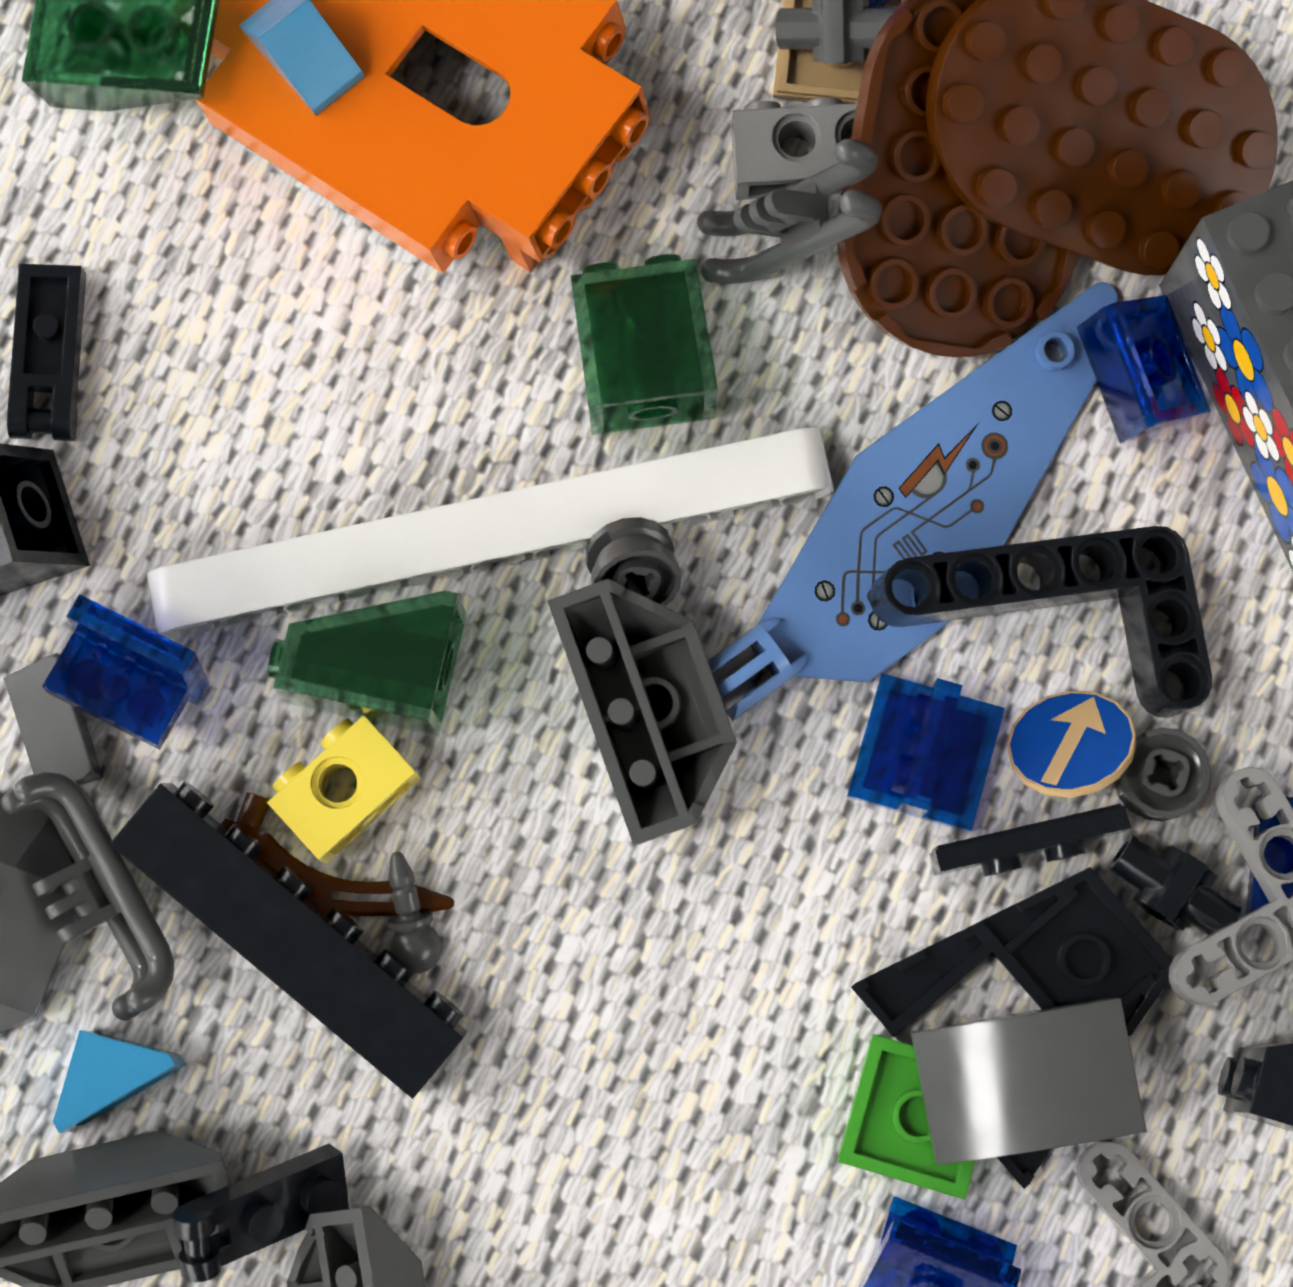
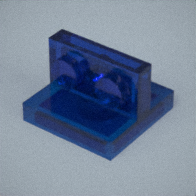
(125, 673)
(926, 751)
(936, 1251)

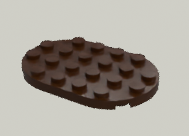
(1099, 124)
(932, 264)

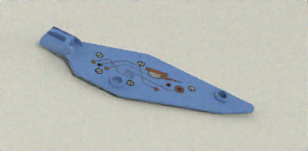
(927, 487)

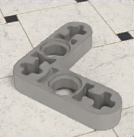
(1273, 916)
(1183, 1234)

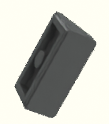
(51, 728)

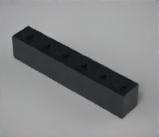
(290, 937)

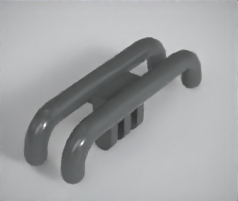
(797, 217)
(97, 887)

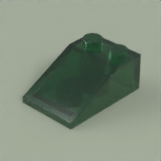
(119, 52)

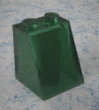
(644, 344)
(375, 661)

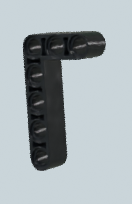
(1064, 584)

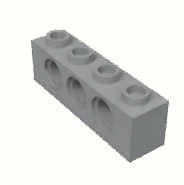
(763, 125)

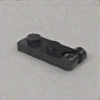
(46, 350)
(258, 1211)

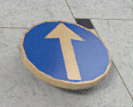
(1071, 744)

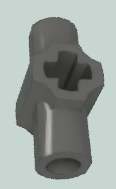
(832, 28)

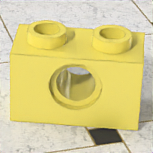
(328, 825)

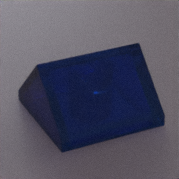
(1142, 366)

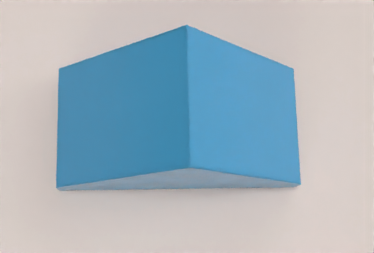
(303, 51)
(107, 1073)

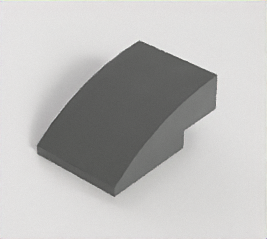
(1028, 1081)

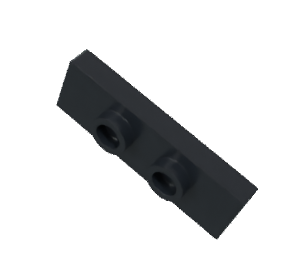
(1056, 837)

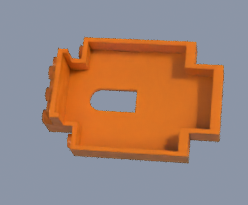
(417, 167)

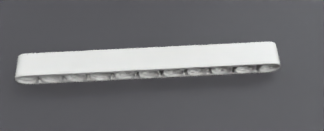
(485, 530)

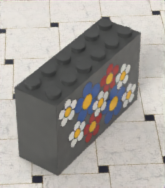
(1237, 320)

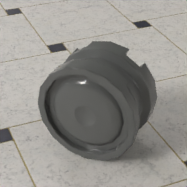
(637, 556)
(1165, 776)

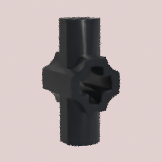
(1174, 887)

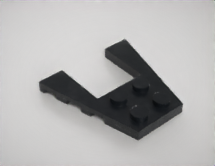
(1057, 944)

